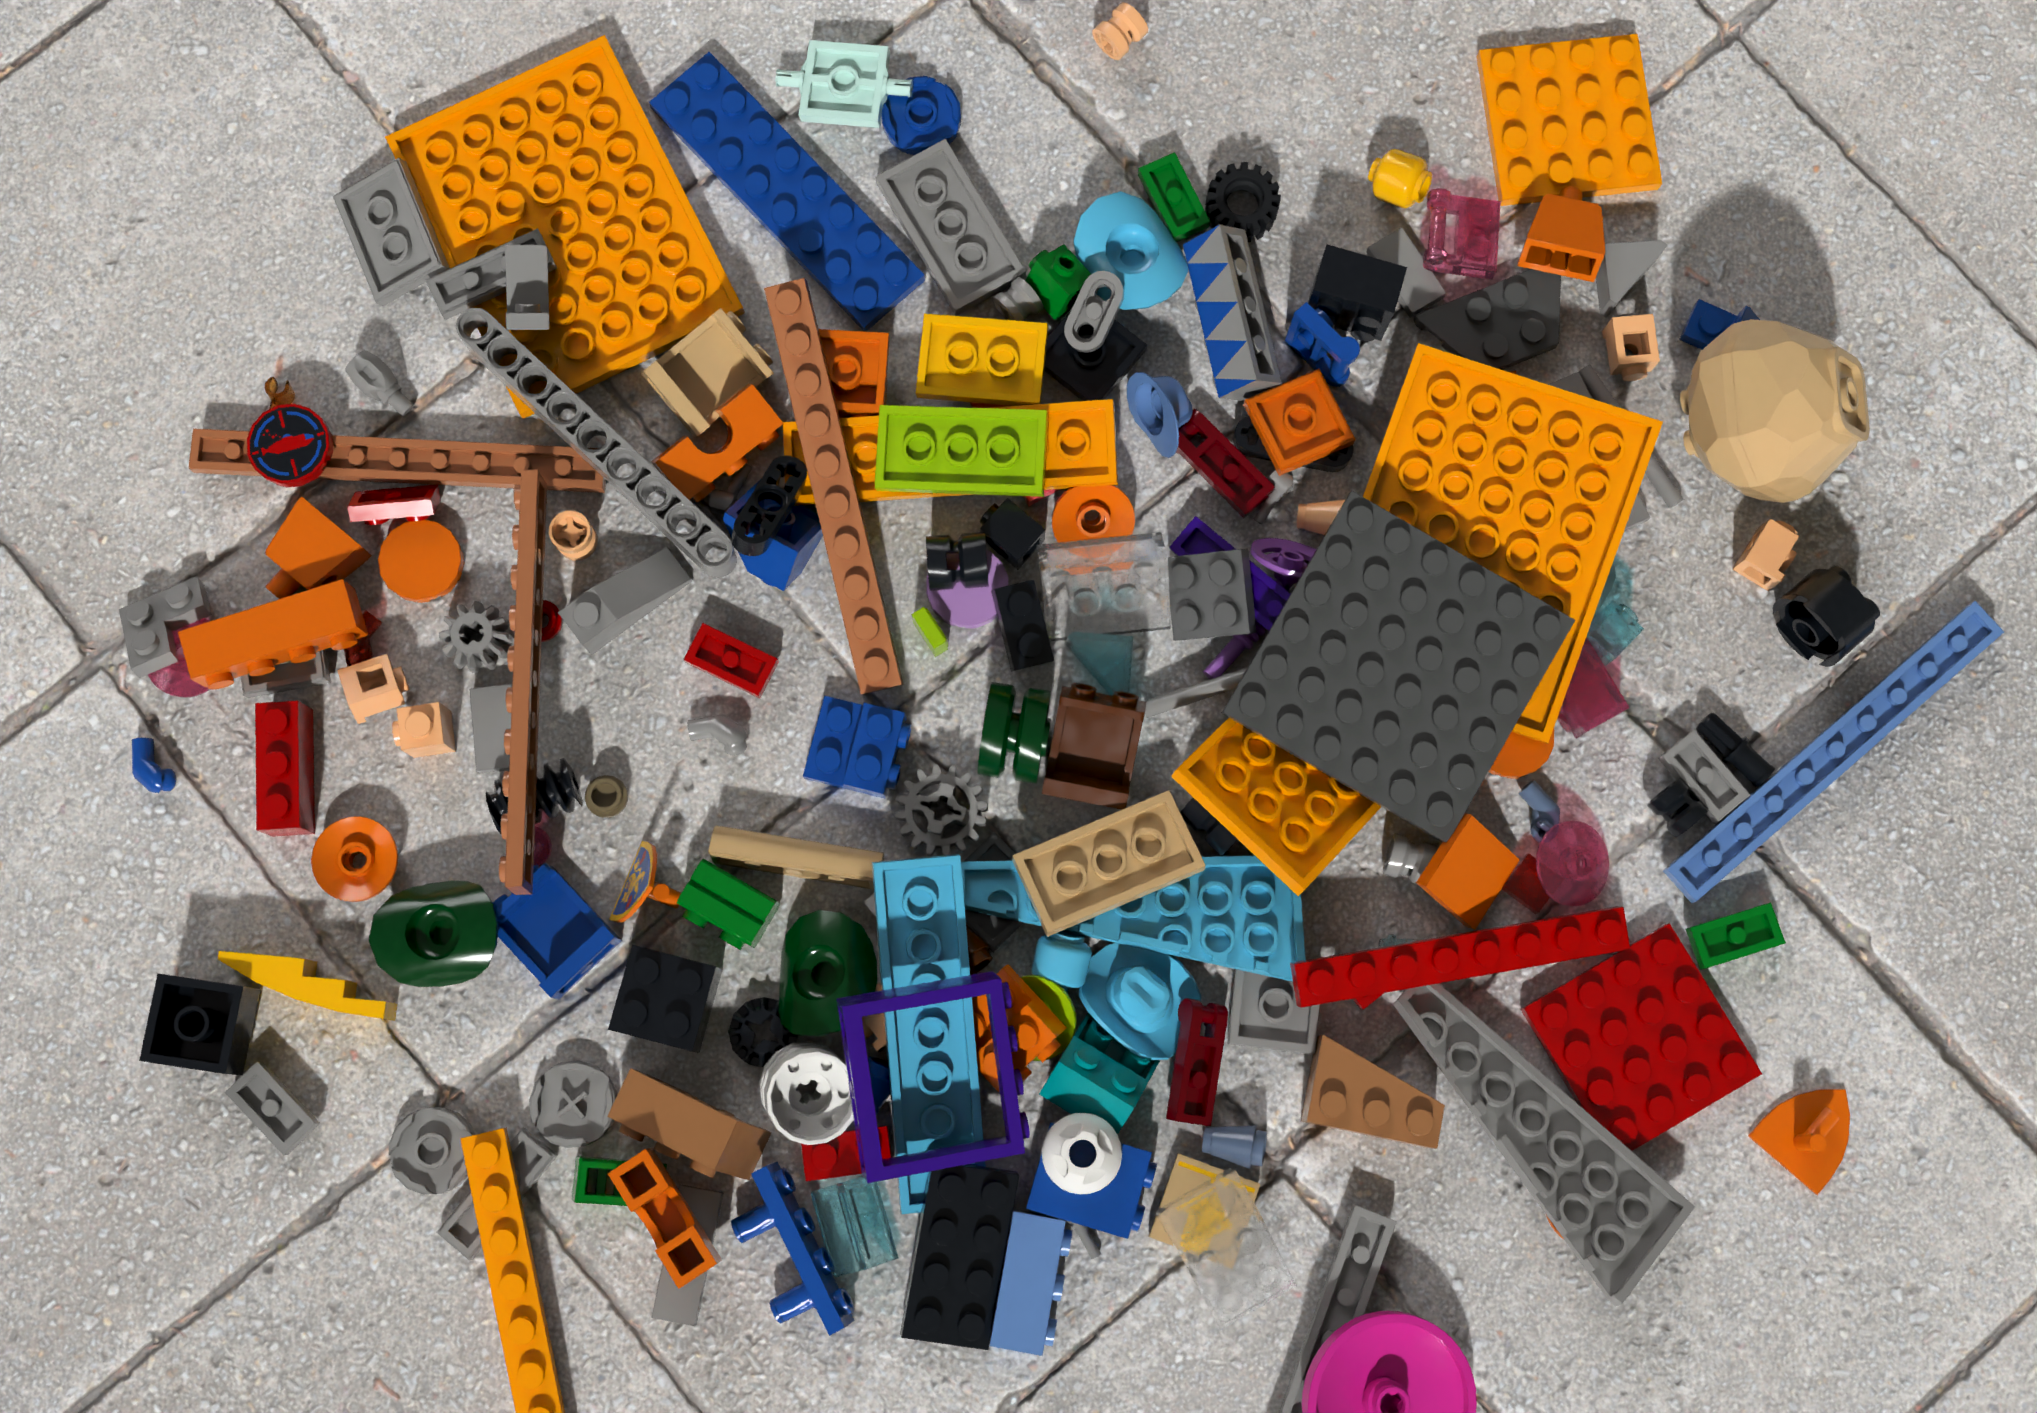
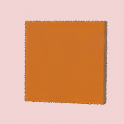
(1299, 422)
(1468, 871)

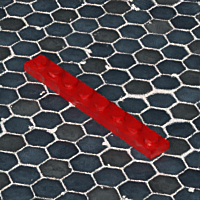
(1459, 956)

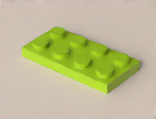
(961, 450)

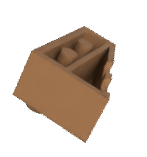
(1367, 1100)
(687, 1127)

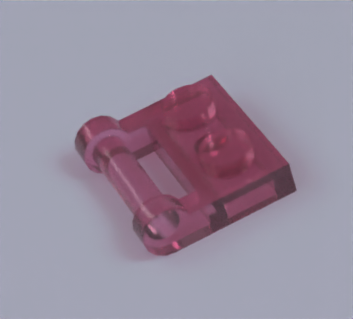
(1474, 235)

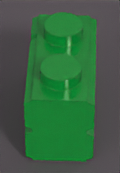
(727, 904)

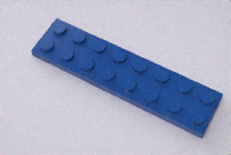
(787, 191)

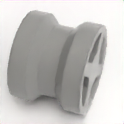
(1018, 301)

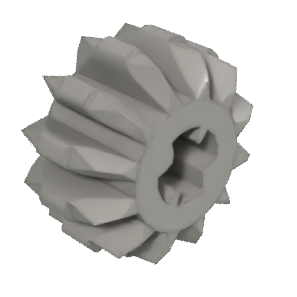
(480, 622)

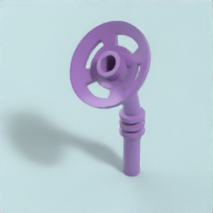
(1287, 571)

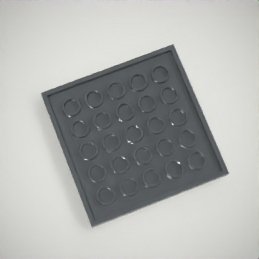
(1398, 667)

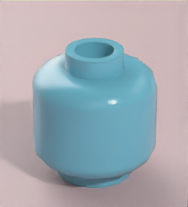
(1062, 959)

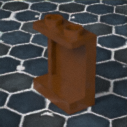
(1094, 746)

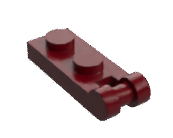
(1223, 465)
(1197, 1062)

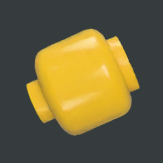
(1400, 178)

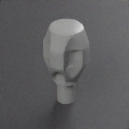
(377, 381)

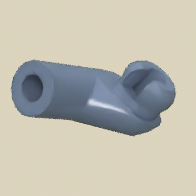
(1544, 810)

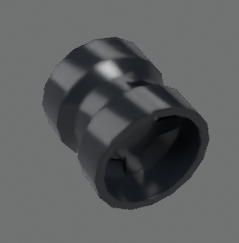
(1672, 799)

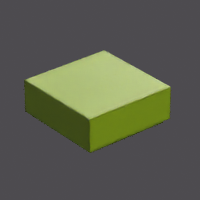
(930, 631)

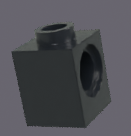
(1011, 532)

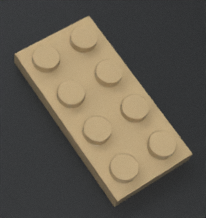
(1108, 863)

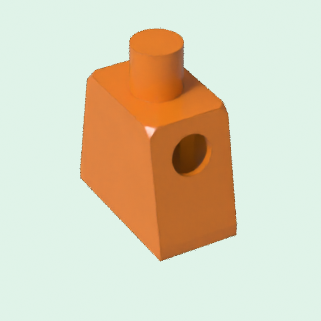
(1565, 237)
(311, 551)

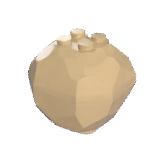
(1774, 409)

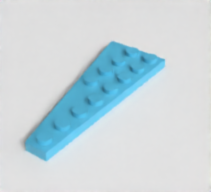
(1223, 916)

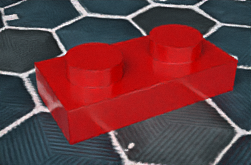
(384, 504)
(731, 660)
(838, 1156)

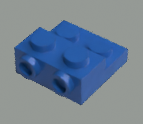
(857, 747)

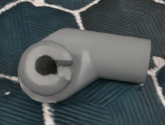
(721, 728)

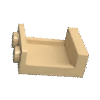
(707, 370)

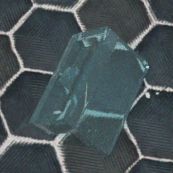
(854, 1225)

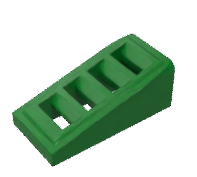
(581, 1176)

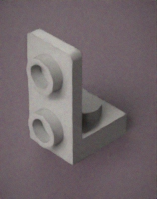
(527, 287)

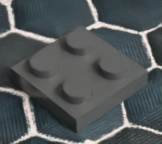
(1211, 595)

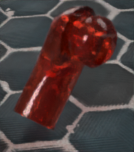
(362, 650)

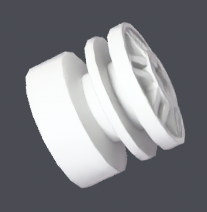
(815, 1116)

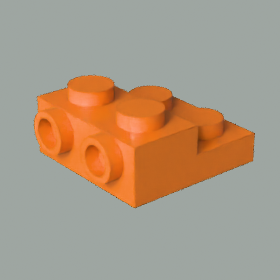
(857, 370)
(1033, 1023)

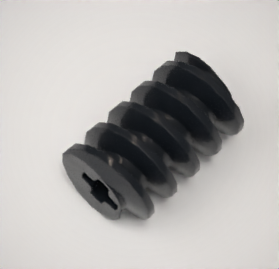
(551, 792)

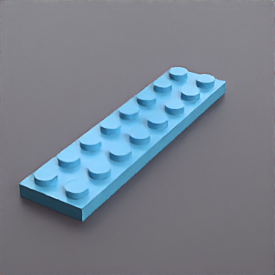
(932, 1044)

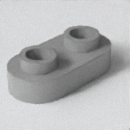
(1093, 312)

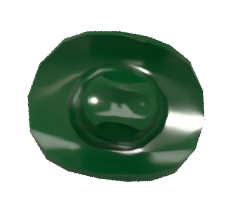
(435, 934)
(821, 961)

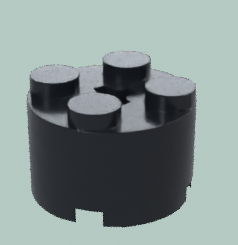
(1825, 615)

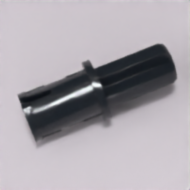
(1734, 749)

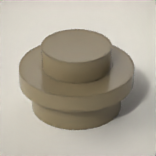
(606, 796)

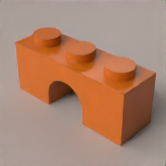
(748, 424)
(667, 1216)

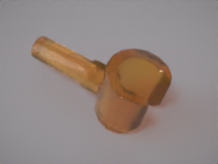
(285, 397)

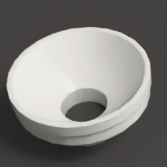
(1057, 1160)

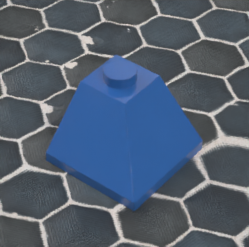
(789, 548)

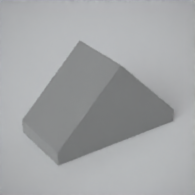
(1622, 269)

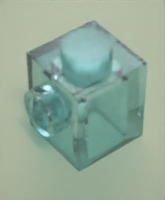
(1613, 631)

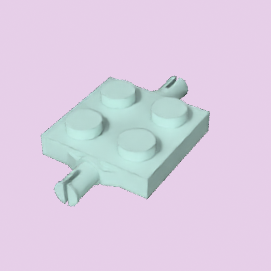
(844, 83)

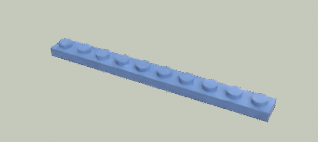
(1833, 752)

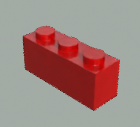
(284, 768)

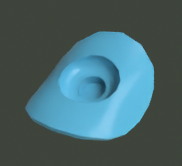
(1133, 243)
(1138, 997)

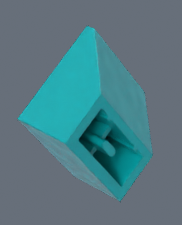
(1098, 1076)

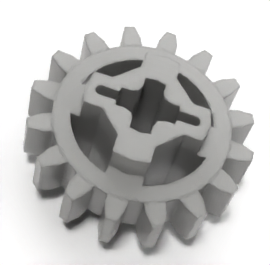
(946, 792)

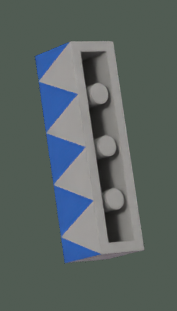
(1231, 313)

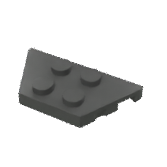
(1501, 321)

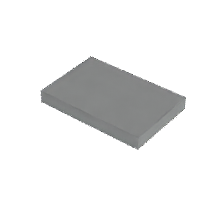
(391, 232)

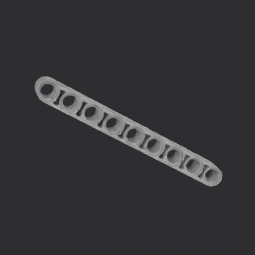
(584, 426)

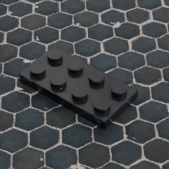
(959, 1256)

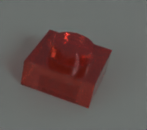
(1525, 885)

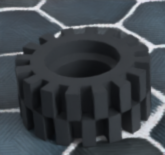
(1246, 180)

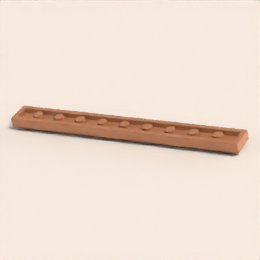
(413, 461)
(833, 486)
(524, 695)

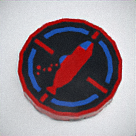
(289, 445)

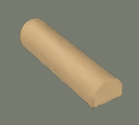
(793, 857)

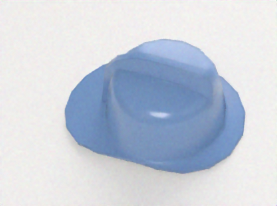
(1159, 409)

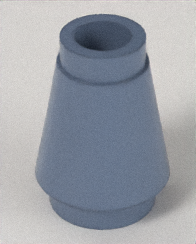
(1236, 1144)

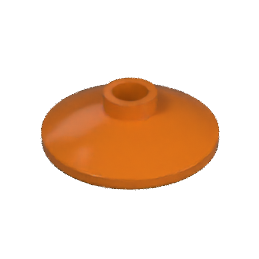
(1114, 509)
(335, 853)

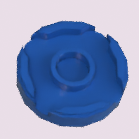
(922, 119)

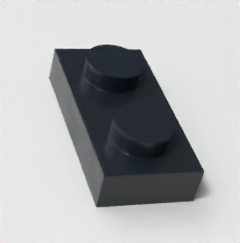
(1022, 625)

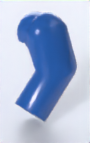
(146, 770)

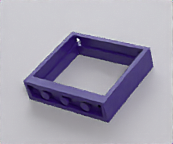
(1010, 1081)

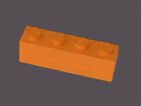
(273, 634)

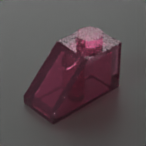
(1590, 695)

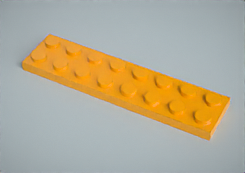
(1077, 453)

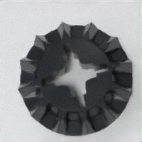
(743, 1037)

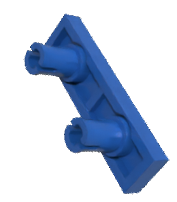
(813, 1263)

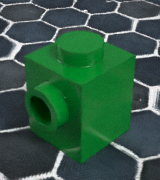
(1057, 279)

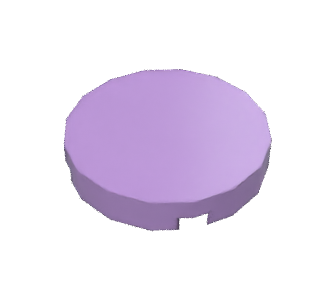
(968, 605)

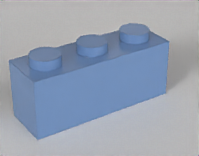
(1030, 1283)

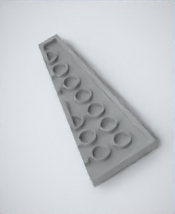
(1583, 1178)

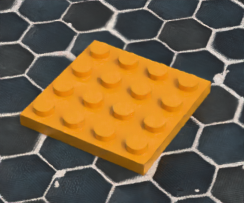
(1568, 118)
(1274, 802)

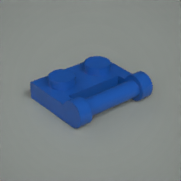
(1313, 336)

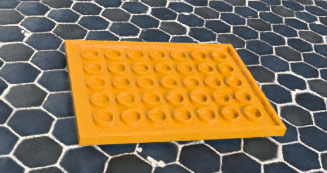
(583, 166)
(1518, 484)

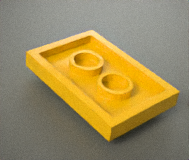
(981, 360)

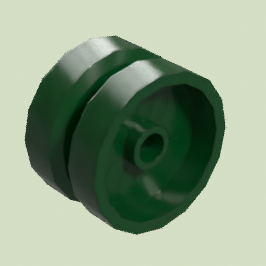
(1014, 732)

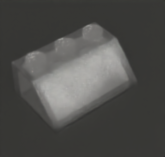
(1105, 585)

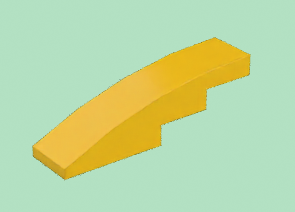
(298, 980)

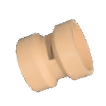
(1120, 31)
(569, 527)

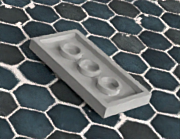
(950, 227)

